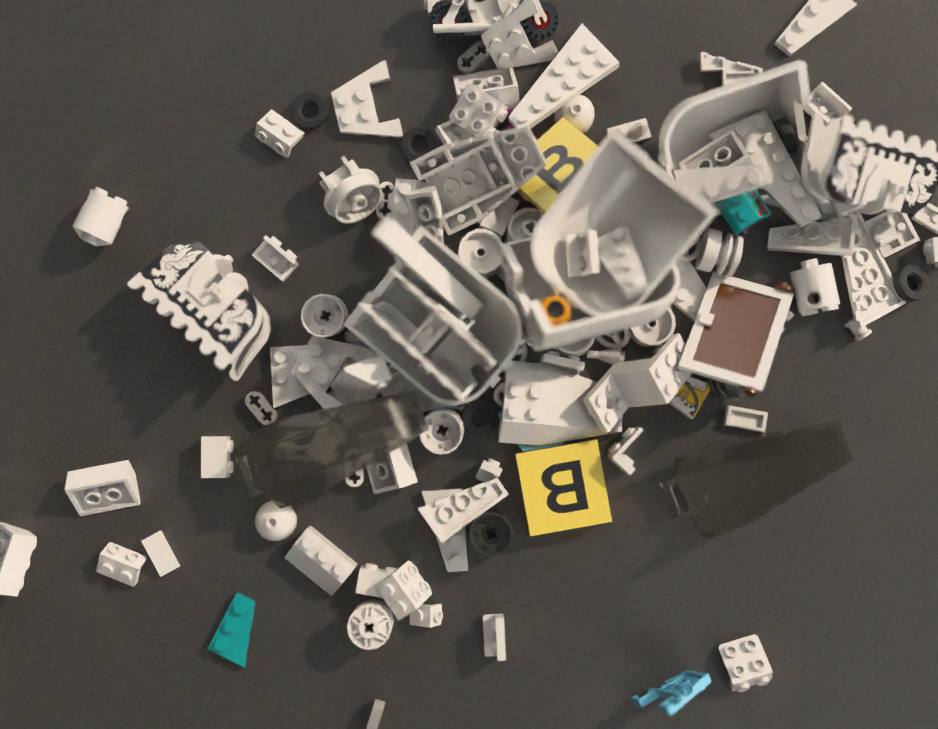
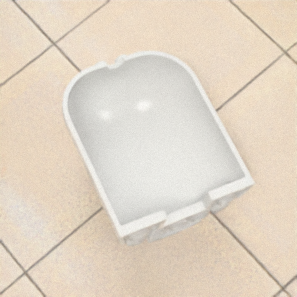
(778, 91)
(614, 191)
(529, 288)
(496, 323)

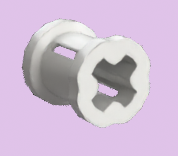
(858, 333)

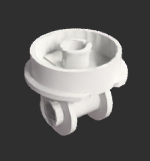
(351, 192)

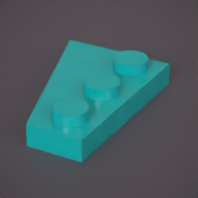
(234, 631)

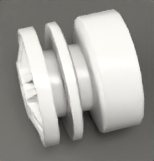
(723, 254)
(314, 310)
(437, 441)
(366, 613)

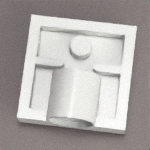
(892, 232)

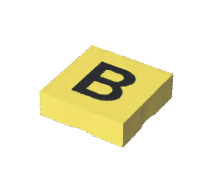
(565, 154)
(563, 487)

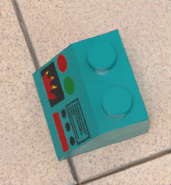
(743, 210)

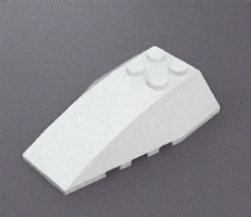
(479, 173)
(546, 406)

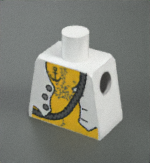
(690, 397)

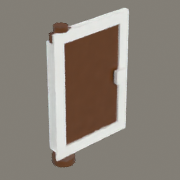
(737, 332)

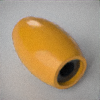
(557, 306)

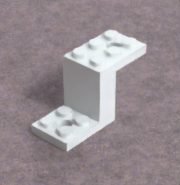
(637, 384)

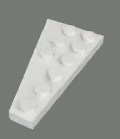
(572, 71)
(784, 180)
(868, 276)
(285, 384)

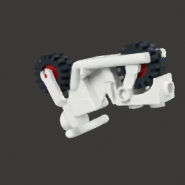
(451, 24)

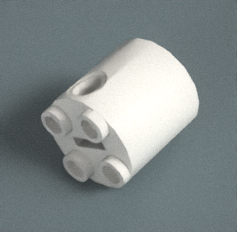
(100, 218)
(815, 280)

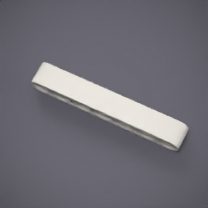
(426, 268)

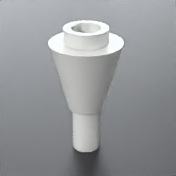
(609, 355)

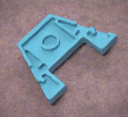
(676, 690)

